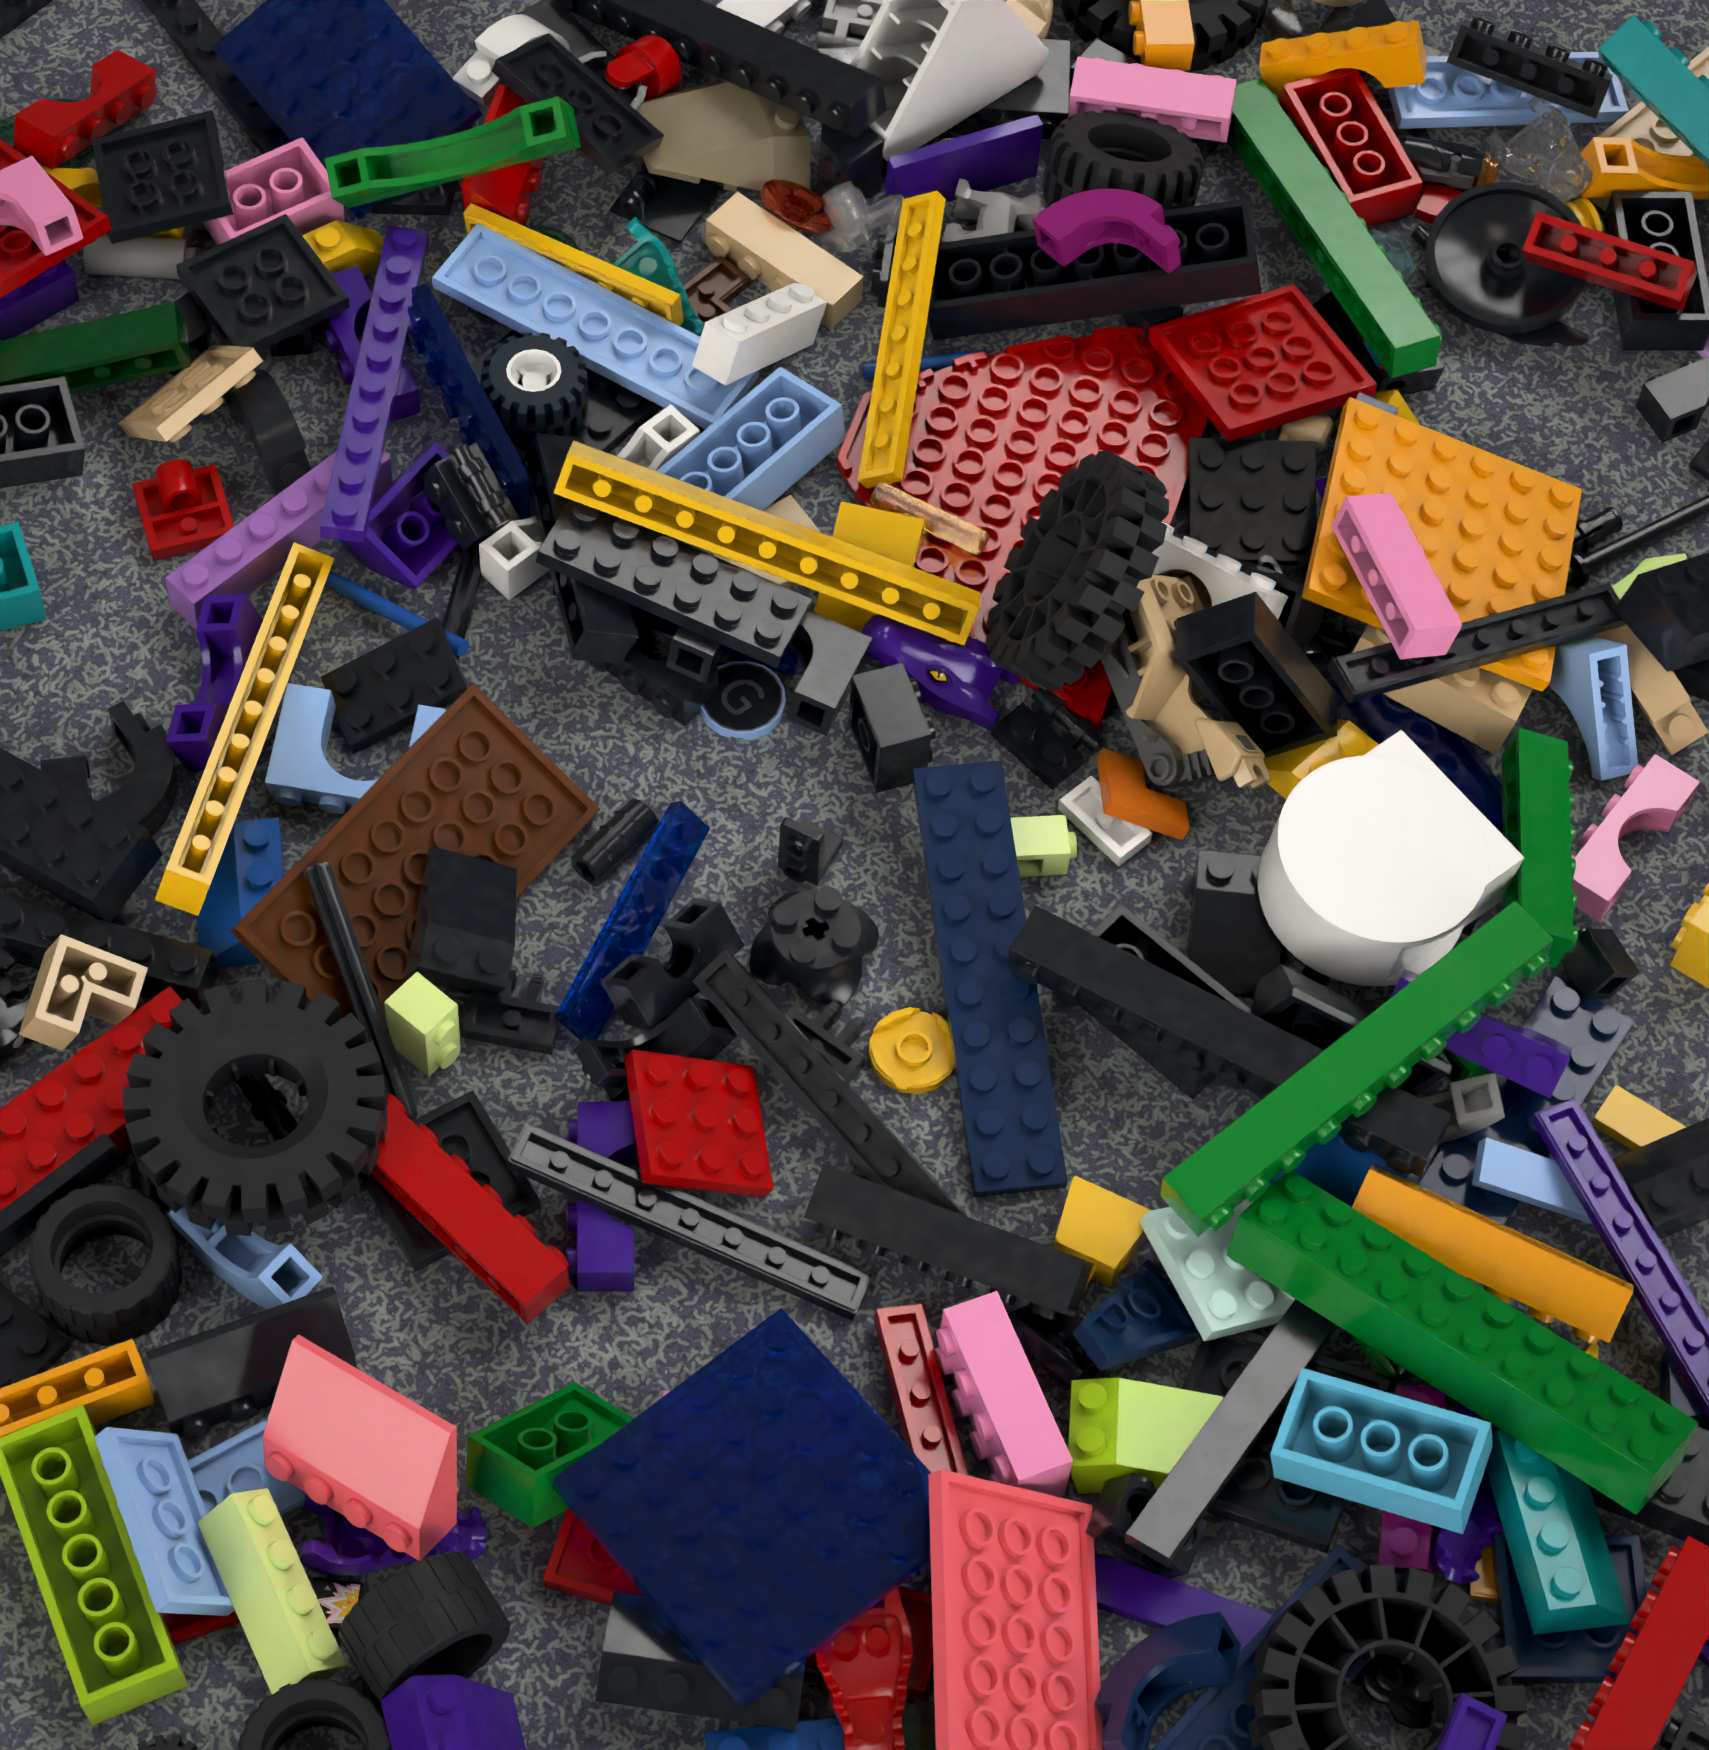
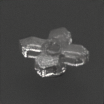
(854, 217)

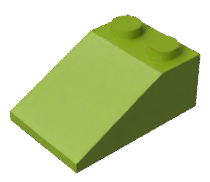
(1131, 1429)

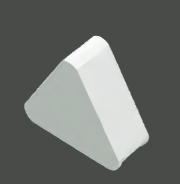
(943, 64)

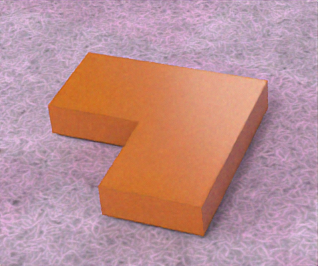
(1129, 800)

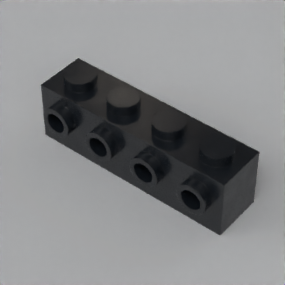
(1530, 68)

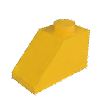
(346, 246)

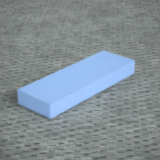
(1525, 1178)

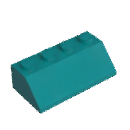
(1553, 1541)

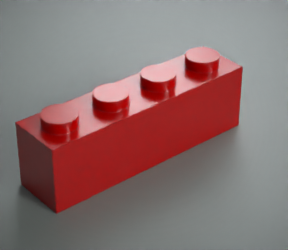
(1609, 261)

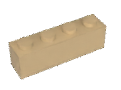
(781, 256)

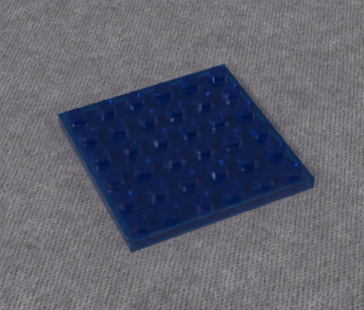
(757, 1506)

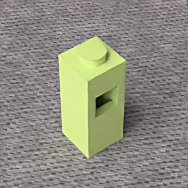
(1043, 845)

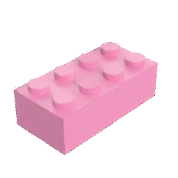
(1001, 1397)

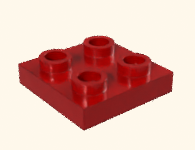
(182, 508)

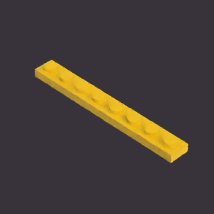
(902, 340)

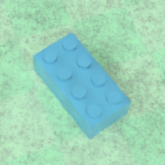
(1382, 1450)

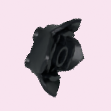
(826, 967)

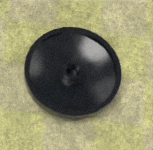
(1480, 265)

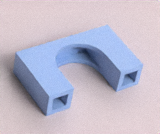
(298, 755)

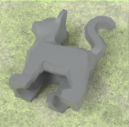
(993, 212)

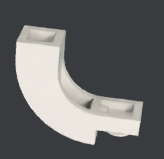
(499, 39)

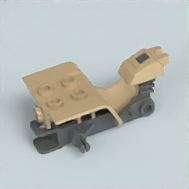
(1161, 700)

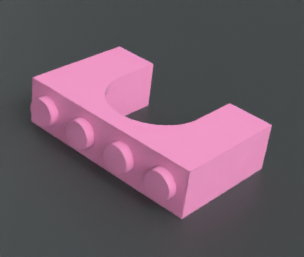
(37, 206)

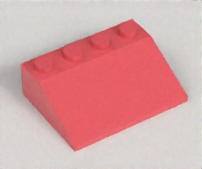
(362, 1450)

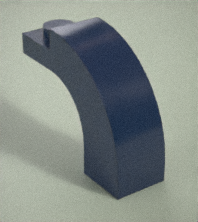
(1160, 1670)

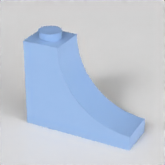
(1596, 687)

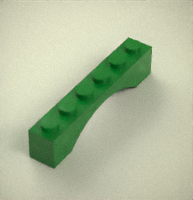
(515, 138)

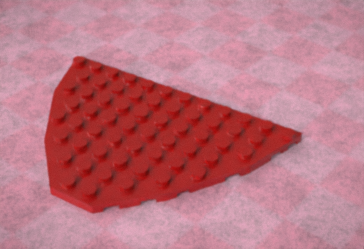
(1005, 430)

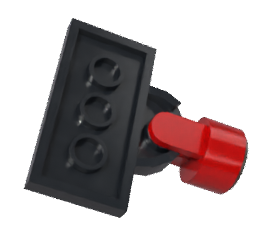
(600, 90)

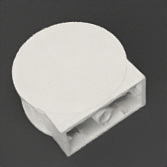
(1380, 866)

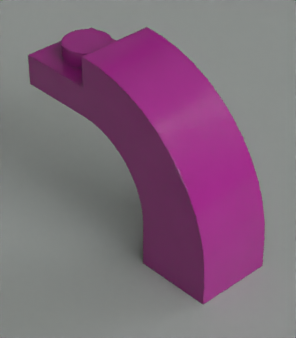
(1106, 217)

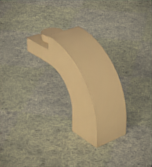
(1658, 694)

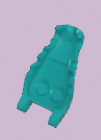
(654, 263)

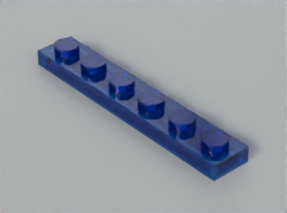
(633, 918)

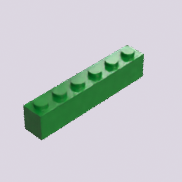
(1539, 827)

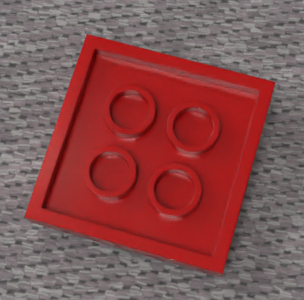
(698, 1124)

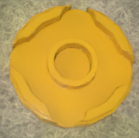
(911, 1066)

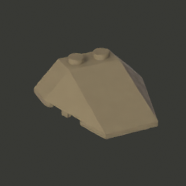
(727, 137)

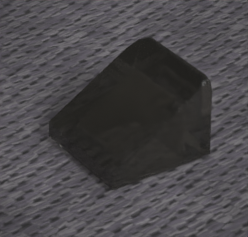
(1283, 23)

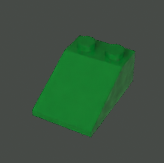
(526, 1450)

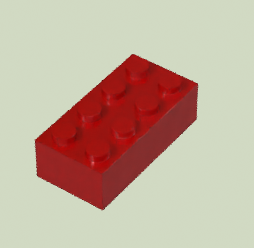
(1354, 144)

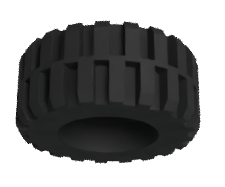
(1122, 154)

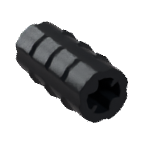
(614, 842)

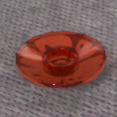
(796, 206)

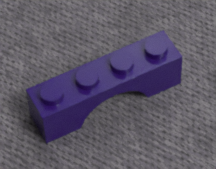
(342, 336)
(226, 638)
(1508, 1049)
(603, 1245)

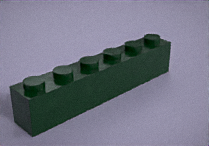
(100, 350)

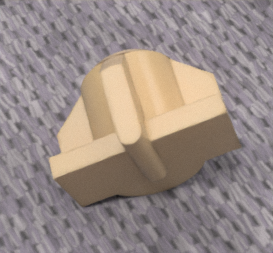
(1312, 429)

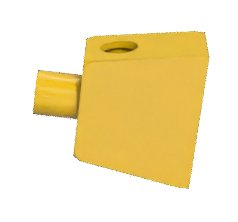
(1100, 1229)

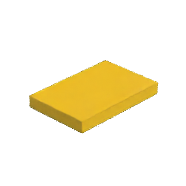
(879, 532)

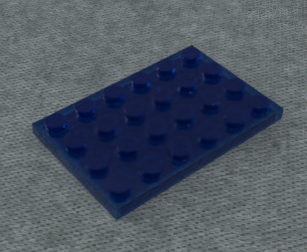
(344, 77)

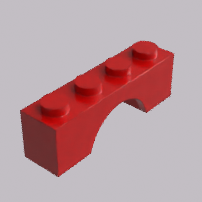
(60, 130)

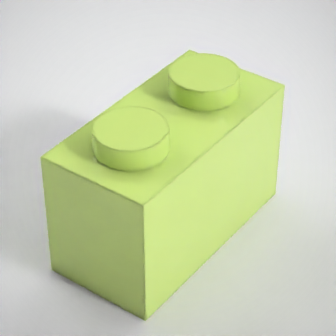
(423, 1024)

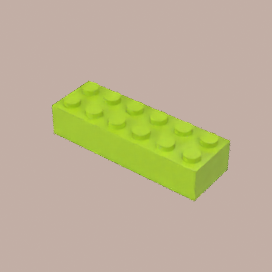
(87, 1567)

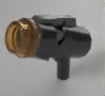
(1449, 163)

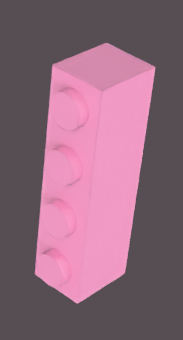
(1188, 101)
(1396, 576)

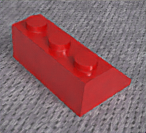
(508, 188)

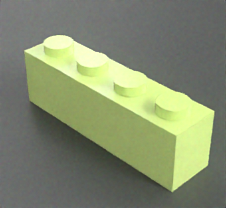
(270, 1590)

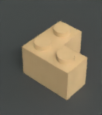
(78, 982)

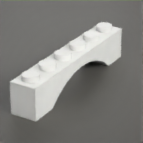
(512, 551)

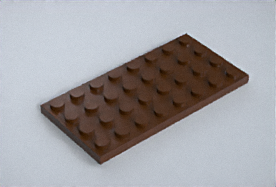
(460, 787)

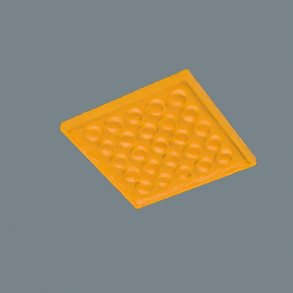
(1484, 523)

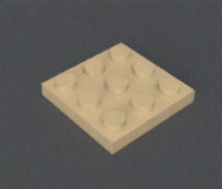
(191, 392)

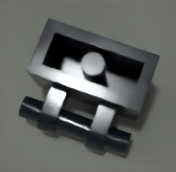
(468, 496)

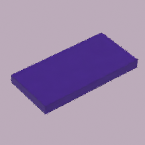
(983, 158)

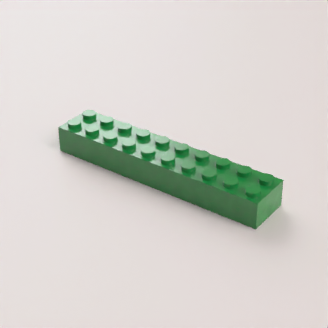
(1463, 1340)

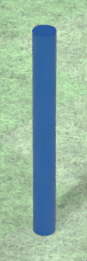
(386, 608)

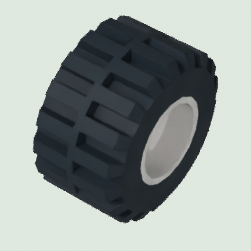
(536, 386)

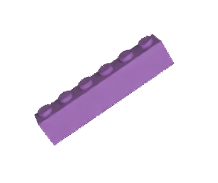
(259, 543)

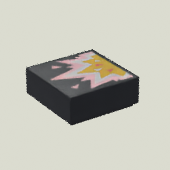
(337, 1599)

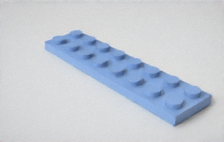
(606, 329)

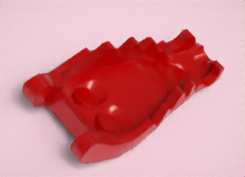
(868, 1676)

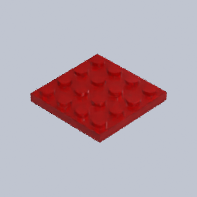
(1261, 362)

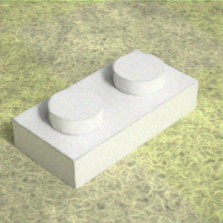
(1111, 835)

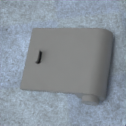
(139, 256)

